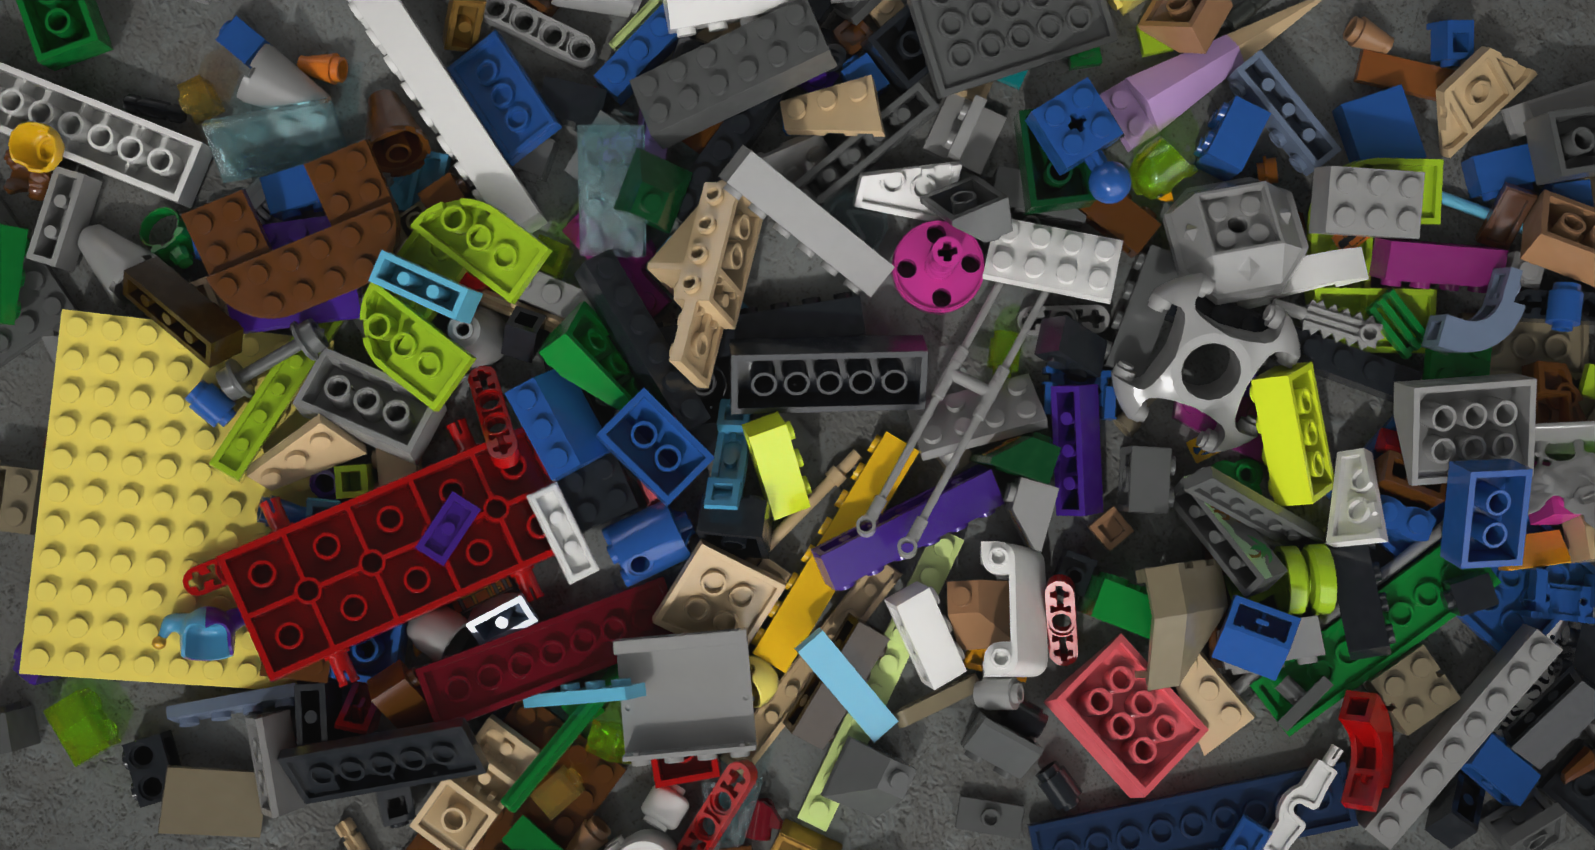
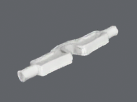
(1309, 793)

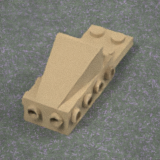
(707, 274)

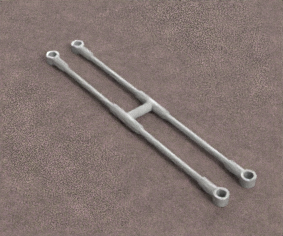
(952, 374)

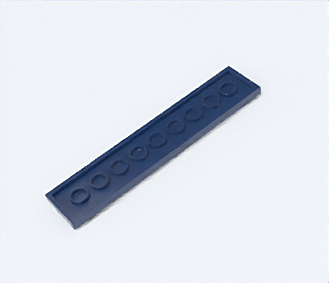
(1193, 818)

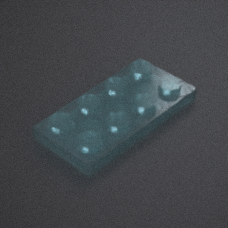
(273, 138)
(602, 167)

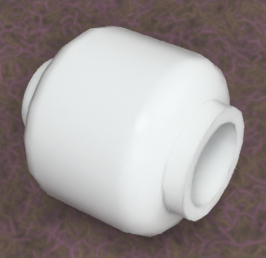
(665, 807)

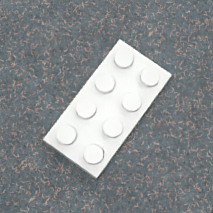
(1055, 261)

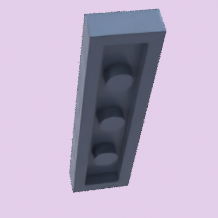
(222, 707)

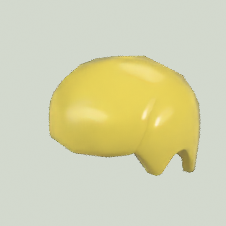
(763, 681)

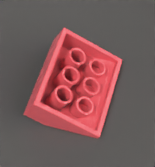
(1121, 723)

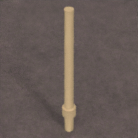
(833, 477)

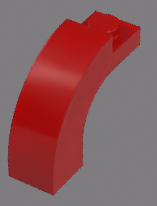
(1371, 749)

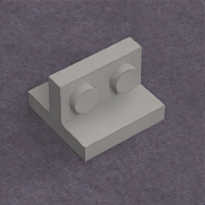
(965, 133)

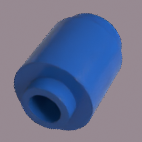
(1564, 306)
(211, 404)

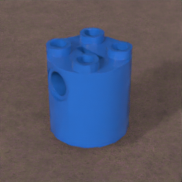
(649, 541)

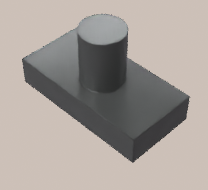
(1299, 698)

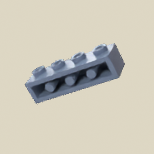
(1291, 121)

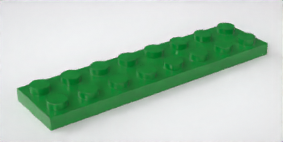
(1414, 613)

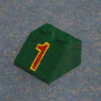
(1021, 456)

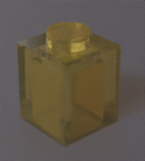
(558, 791)

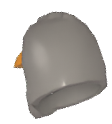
(437, 632)

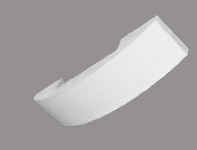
(1320, 270)

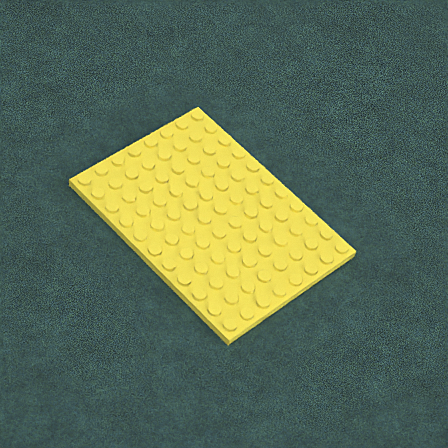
(138, 506)

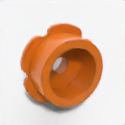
(1267, 170)

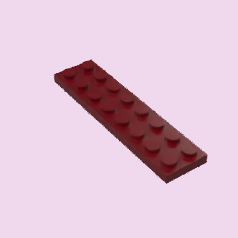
(539, 655)

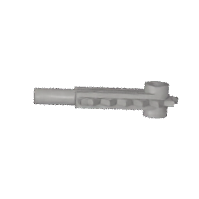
(1330, 321)

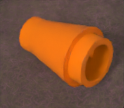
(324, 67)

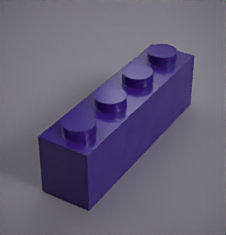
(1079, 461)

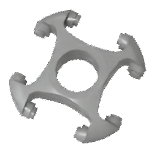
(1189, 331)

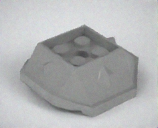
(1241, 263)

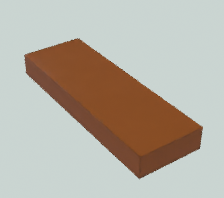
(1390, 71)

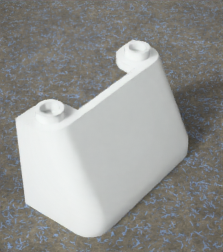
(1028, 647)

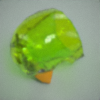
(1158, 170)

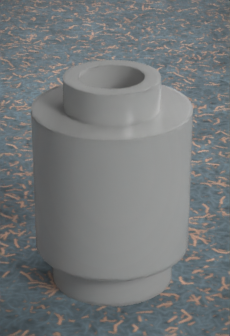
(998, 693)

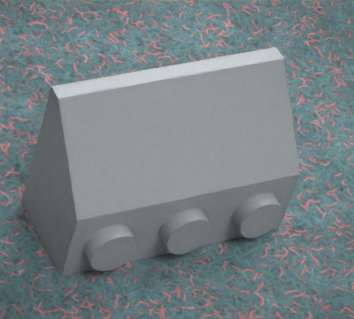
(267, 737)

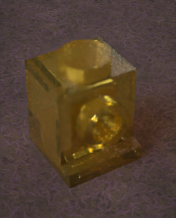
(199, 99)

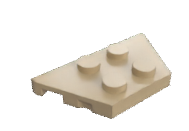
(1476, 95)

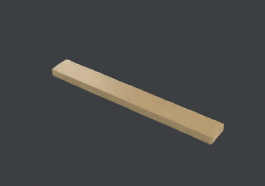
(860, 601)

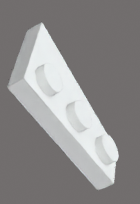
(900, 189)
(1355, 503)

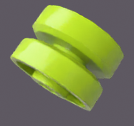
(1308, 582)

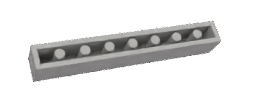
(1460, 733)

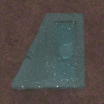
(737, 829)

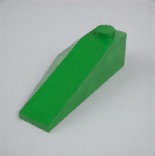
(588, 358)

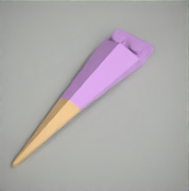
(1161, 93)

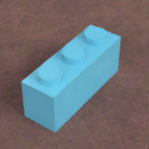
(425, 287)

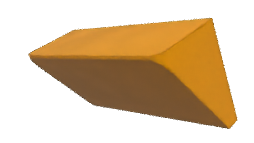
(1542, 550)

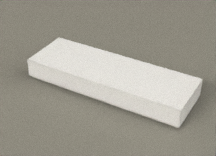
(562, 533)

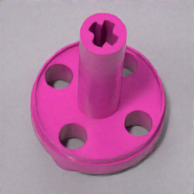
(937, 267)

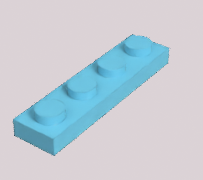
(594, 692)

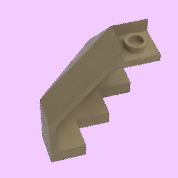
(1185, 610)

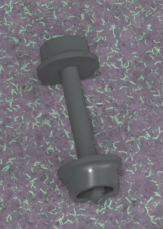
(237, 381)

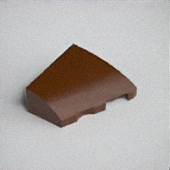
(1556, 394)

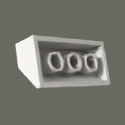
(688, 15)

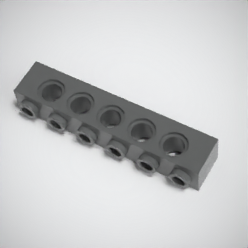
(865, 150)

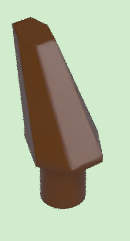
(1579, 765)

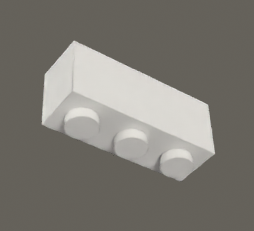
(926, 634)

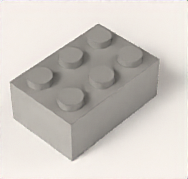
(1366, 202)

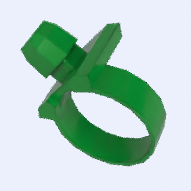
(178, 249)

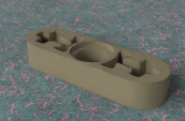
(935, 700)

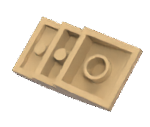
(467, 806)

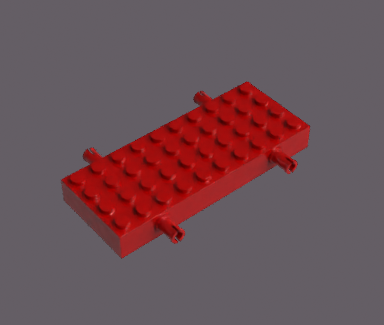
(356, 569)

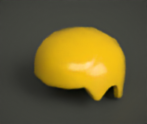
(36, 146)

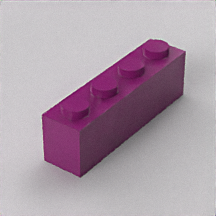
(1435, 263)

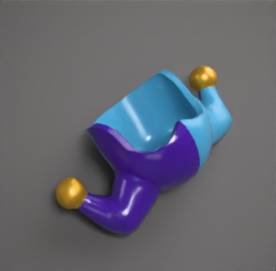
(203, 633)

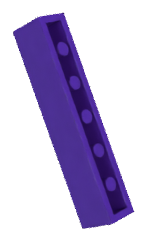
(851, 557)

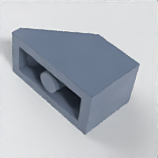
(500, 617)

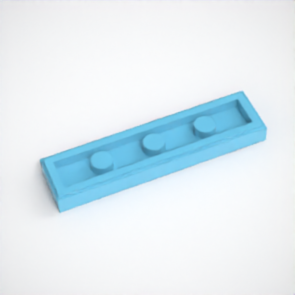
(846, 684)

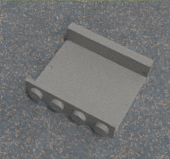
(694, 699)

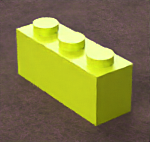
(777, 464)

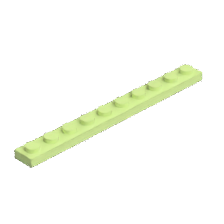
(931, 571)

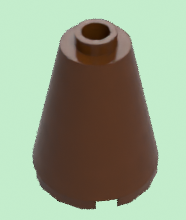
(395, 134)

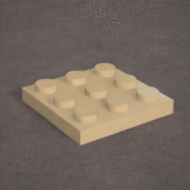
(718, 594)

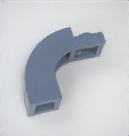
(1486, 328)

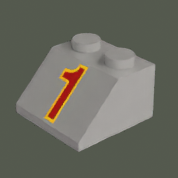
(1030, 509)

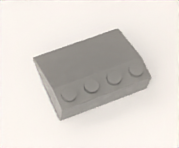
(1464, 422)

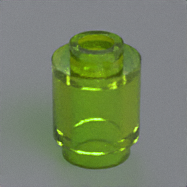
(999, 348)

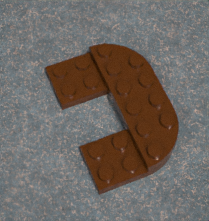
(314, 268)

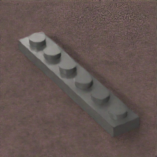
(1251, 508)

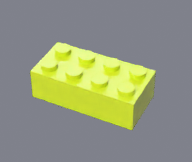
(1292, 434)

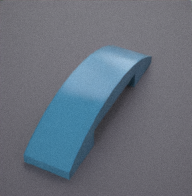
(730, 461)

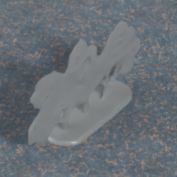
(1570, 478)

